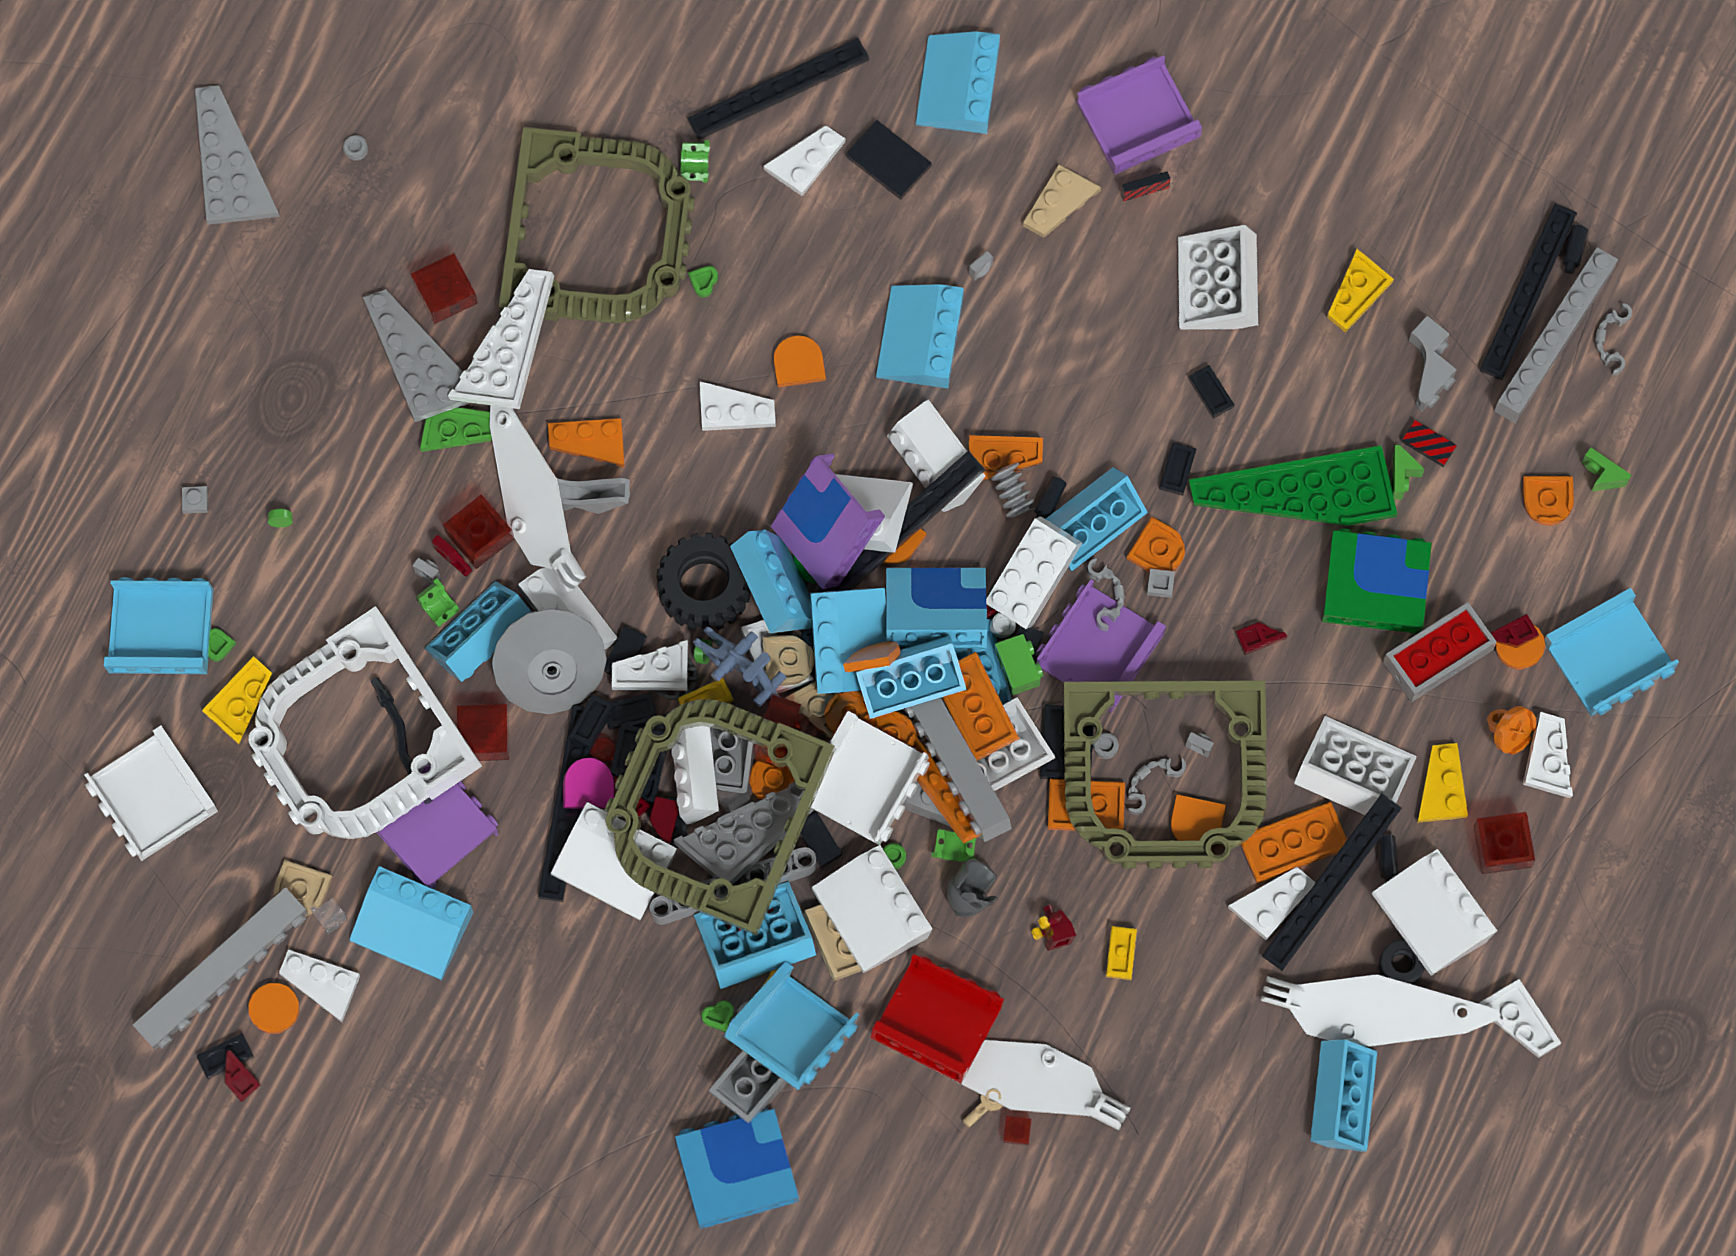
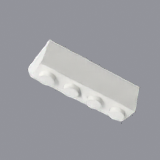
(930, 448)
(546, 591)
(695, 774)

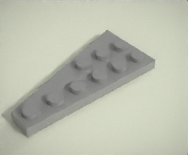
(230, 175)
(417, 362)
(742, 836)

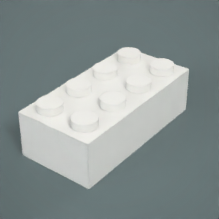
(1033, 572)

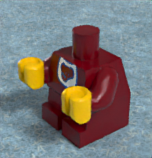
(1055, 928)

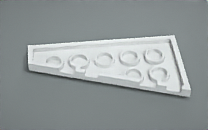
(506, 354)

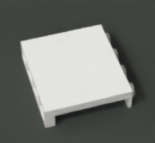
(151, 795)

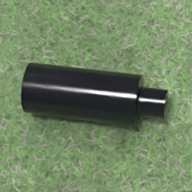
(1575, 248)
(1050, 497)
(1388, 857)

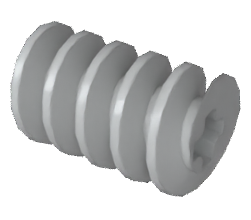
(1012, 490)

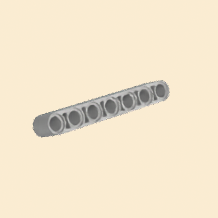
(794, 872)

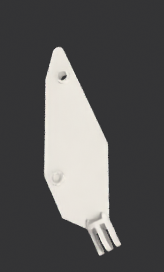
(532, 498)
(1377, 1010)
(1041, 1081)

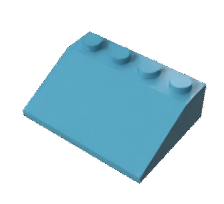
(958, 81)
(920, 334)
(773, 581)
(842, 626)
(411, 923)
(743, 955)

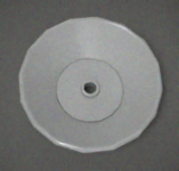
(544, 641)

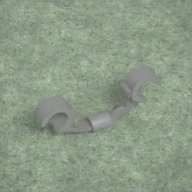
(1601, 334)
(1118, 591)
(1143, 772)

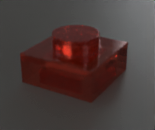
(1017, 1130)

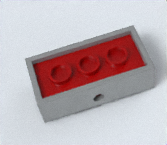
(1439, 652)

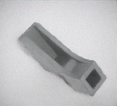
(1437, 372)
(594, 495)

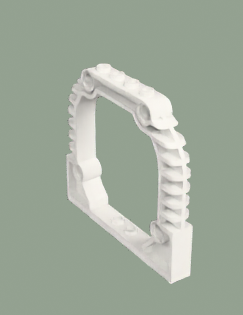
(448, 753)

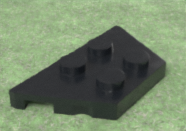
(627, 743)

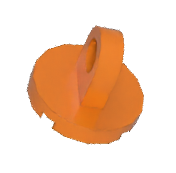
(1513, 729)

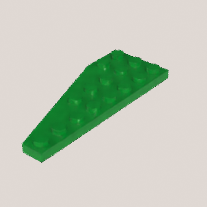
(1326, 489)

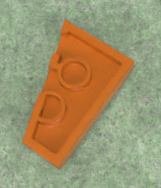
(590, 438)
(1001, 451)

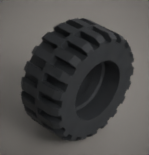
(695, 612)

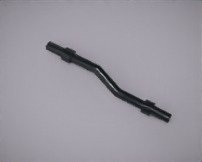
(386, 700)

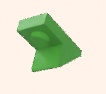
(1402, 468)
(1611, 474)

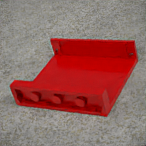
(938, 1018)

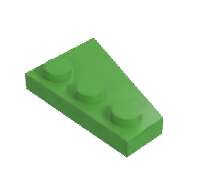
(456, 429)

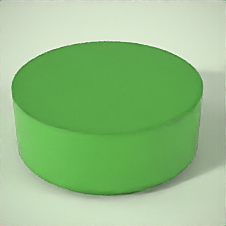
(280, 518)
(699, 655)
(895, 854)

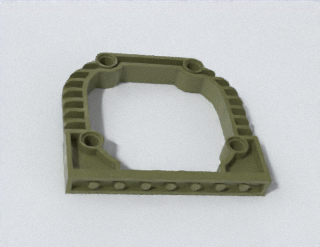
(542, 155)
(1238, 700)
(745, 903)

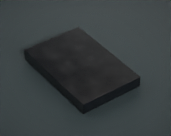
(888, 159)
(1054, 737)

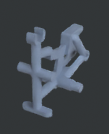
(732, 657)

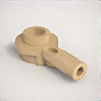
(985, 1105)

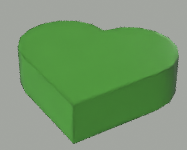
(703, 280)
(219, 645)
(718, 1016)

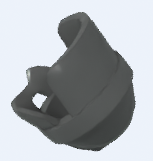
(968, 888)

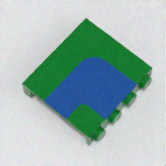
(1377, 581)

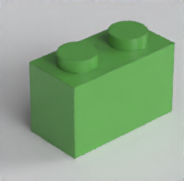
(1018, 665)

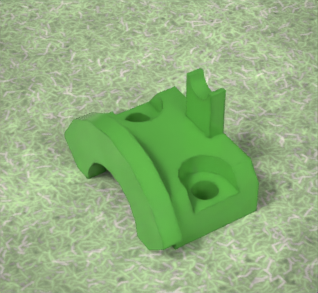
(695, 160)
(437, 603)
(953, 848)

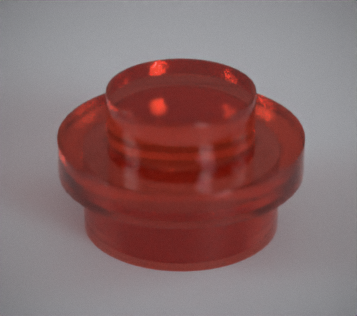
(603, 750)

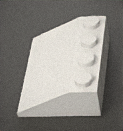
(1218, 279)
(890, 498)
(1018, 757)
(1353, 767)
(593, 866)
(872, 909)
(1434, 912)

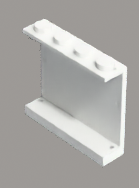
(868, 779)

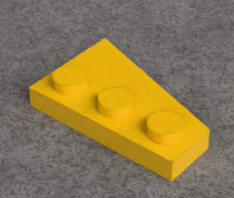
(1359, 290)
(238, 700)
(1444, 787)

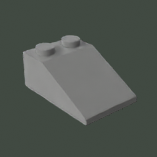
(731, 761)
(747, 1087)

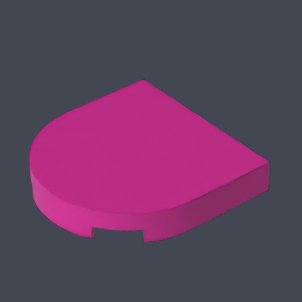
(587, 782)

